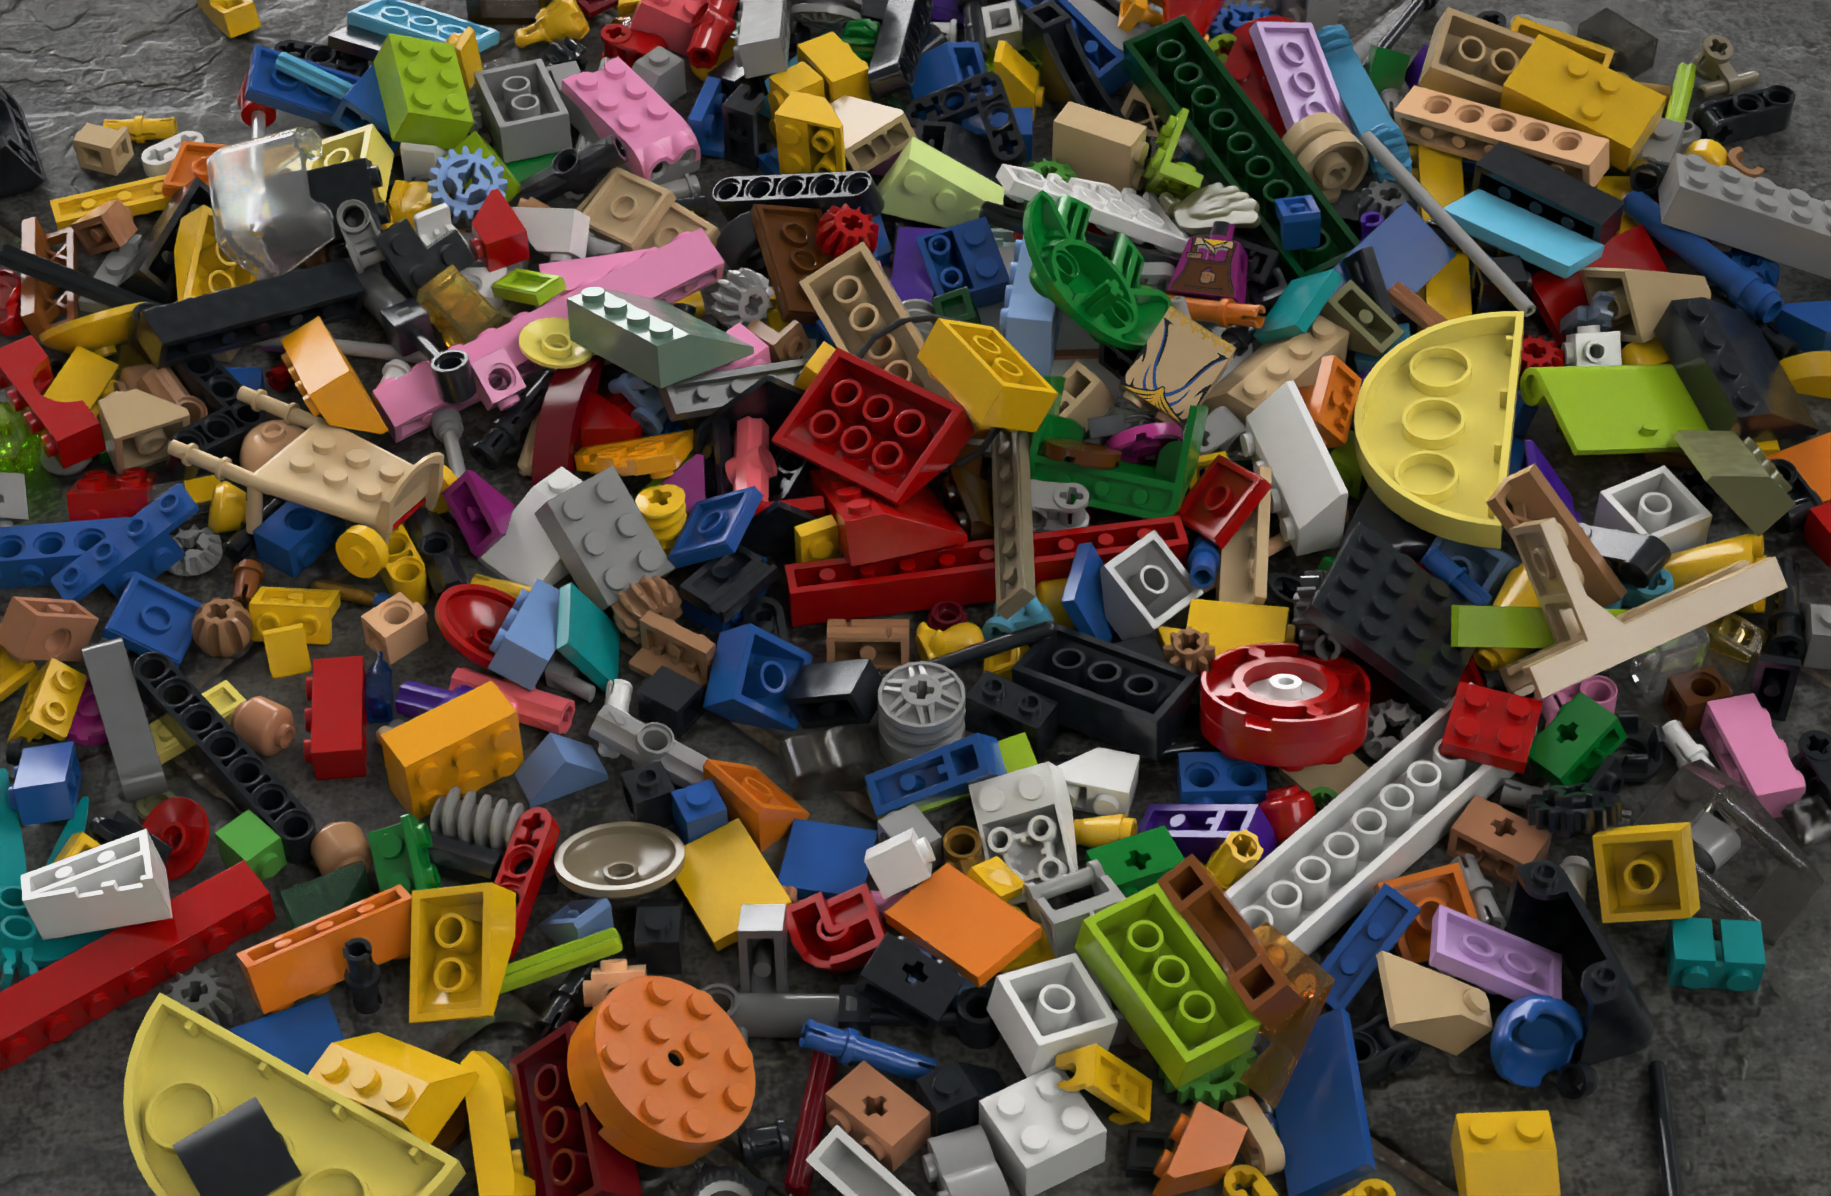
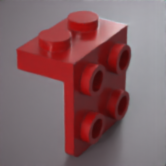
(110, 496)

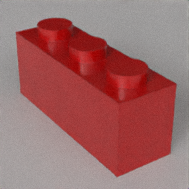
(337, 718)

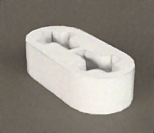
(159, 157)

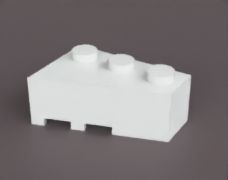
(99, 889)

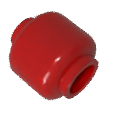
(1288, 810)

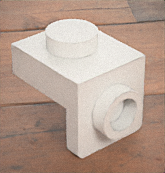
(433, 224)

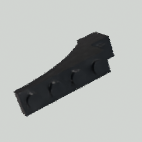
(1065, 68)

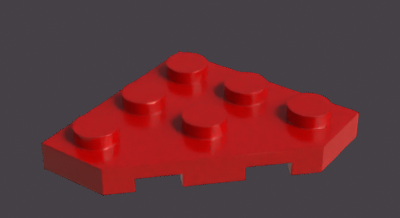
(1248, 72)

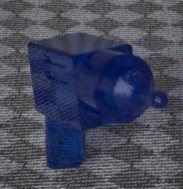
(379, 692)

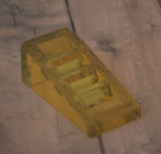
(1742, 630)

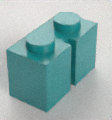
(1701, 962)

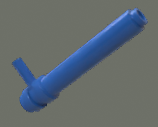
(1743, 287)

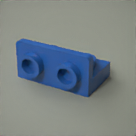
(707, 118)

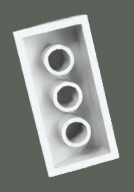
(1304, 479)

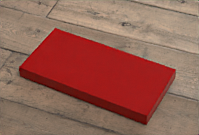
(1559, 296)

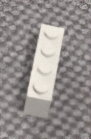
(853, 1168)

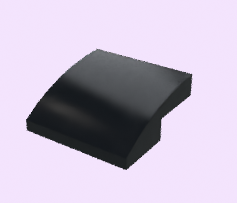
(238, 1155)

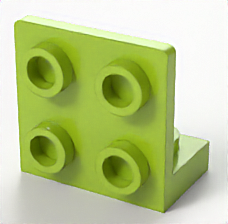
(1164, 175)

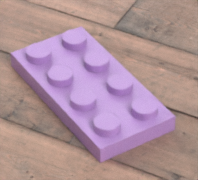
(1297, 71)

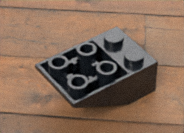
(963, 147)

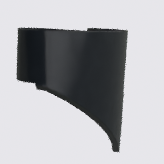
(1392, 528)

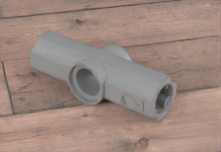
(635, 738)

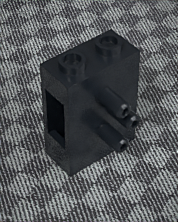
(348, 181)

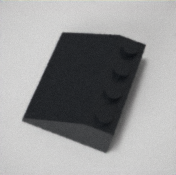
(1731, 371)

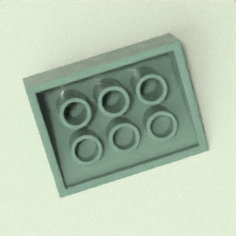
(649, 336)

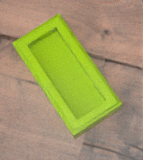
(528, 287)

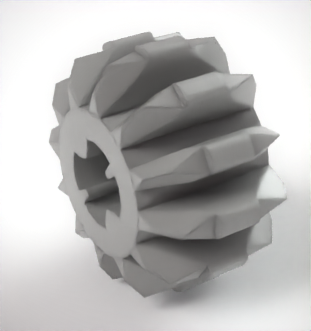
(742, 298)

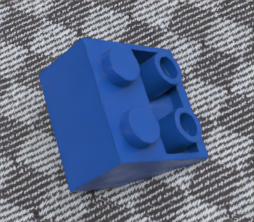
(945, 67)
(963, 258)

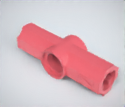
(752, 459)
(533, 707)

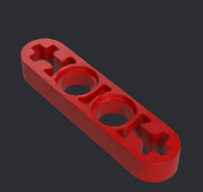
(521, 848)

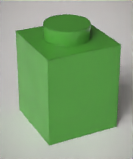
(251, 841)

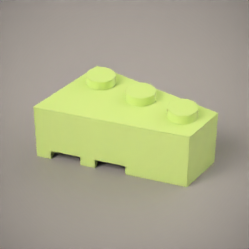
(935, 188)

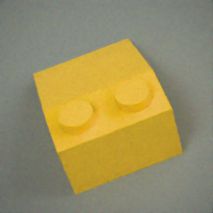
(199, 260)
(459, 951)
(1505, 1154)

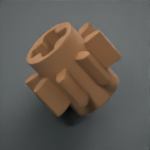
(1189, 650)

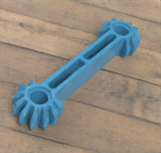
(1361, 99)

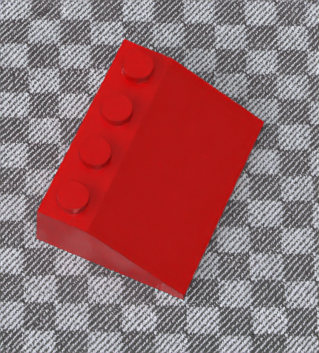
(874, 428)
(879, 530)

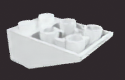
(1027, 823)

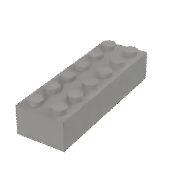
(1747, 213)

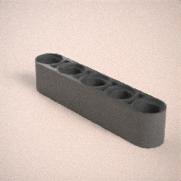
(124, 720)

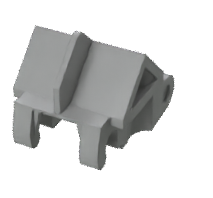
(1064, 924)

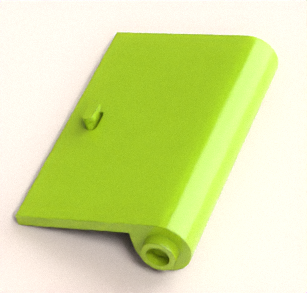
(1615, 406)

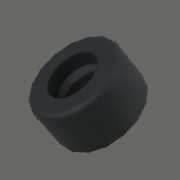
(740, 245)

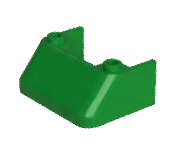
(1131, 486)

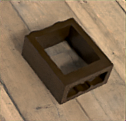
(504, 11)

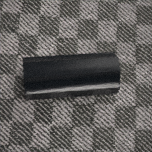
(464, 859)

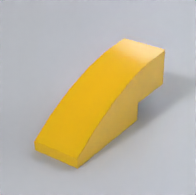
(231, 16)

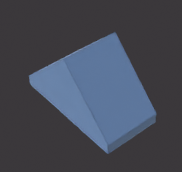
(558, 769)
(578, 920)

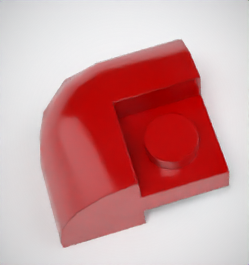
(838, 931)

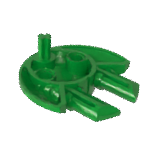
(1084, 284)

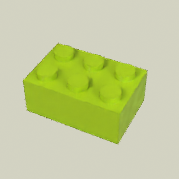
(423, 92)

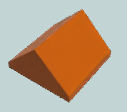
(755, 800)

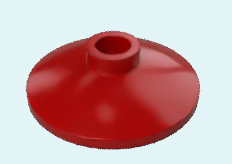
(185, 828)

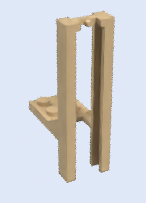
(1591, 637)

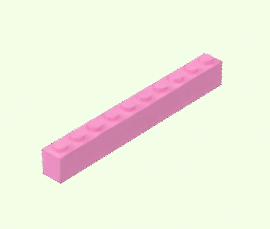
(660, 274)

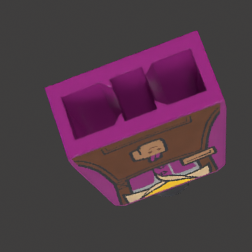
(1212, 267)

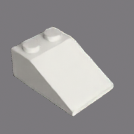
(526, 549)

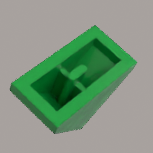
(1386, 68)

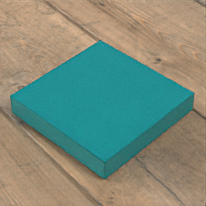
(1298, 306)
(587, 637)

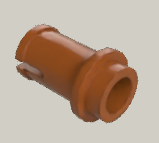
(247, 577)

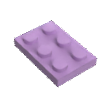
(1492, 957)

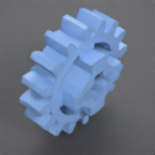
(453, 179)

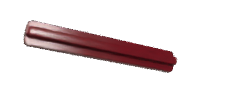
(810, 1123)

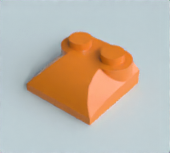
(1427, 890)

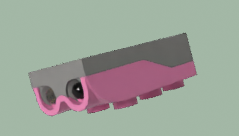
(623, 104)

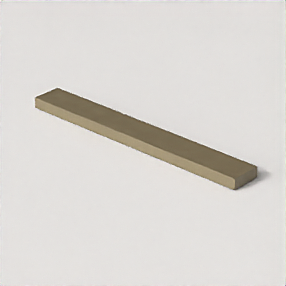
(1012, 522)

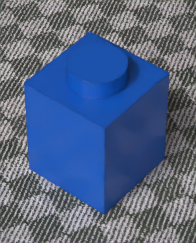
(698, 810)

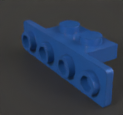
(137, 546)

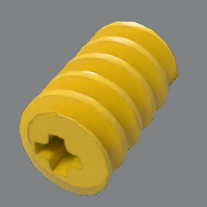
(664, 512)

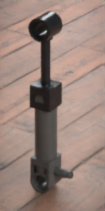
(411, 331)

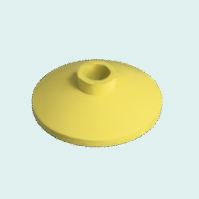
(549, 344)

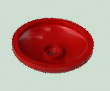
(471, 619)

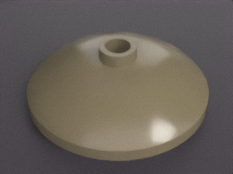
(619, 860)

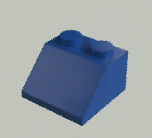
(752, 678)

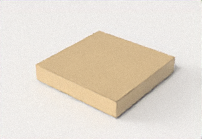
(627, 209)

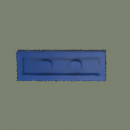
(1374, 931)

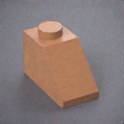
(105, 227)

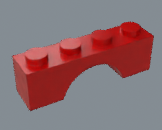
(64, 428)

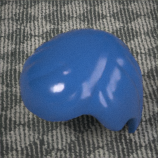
(1534, 1039)

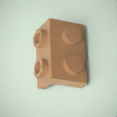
(673, 647)

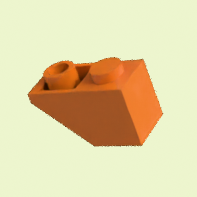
(1201, 1153)

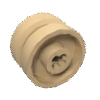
(1328, 153)

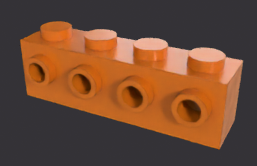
(312, 956)

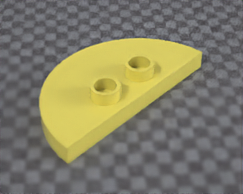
(1442, 424)
(195, 1071)

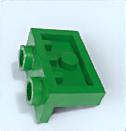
(403, 856)

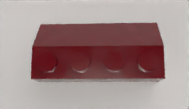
(558, 1135)

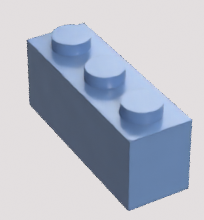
(527, 636)

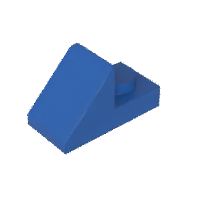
(1298, 222)

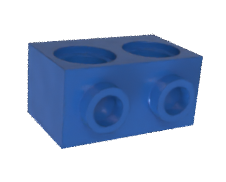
(1218, 780)

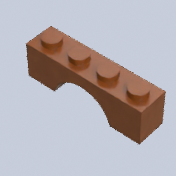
(1232, 941)

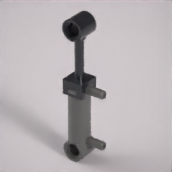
(786, 1013)

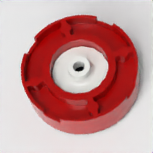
(1284, 706)

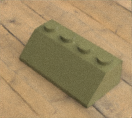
(1739, 475)

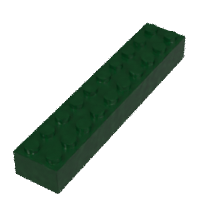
(1231, 138)

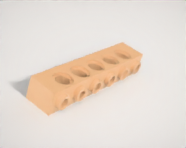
(1475, 128)

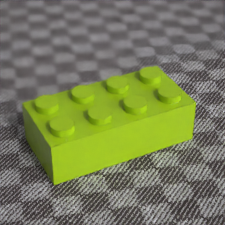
(1166, 985)

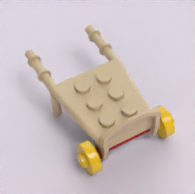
(335, 475)

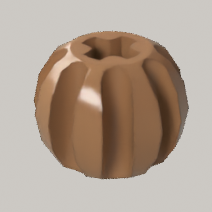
(221, 627)

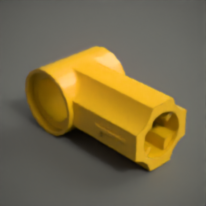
(1234, 858)

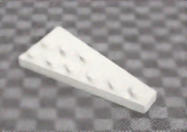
(1112, 211)

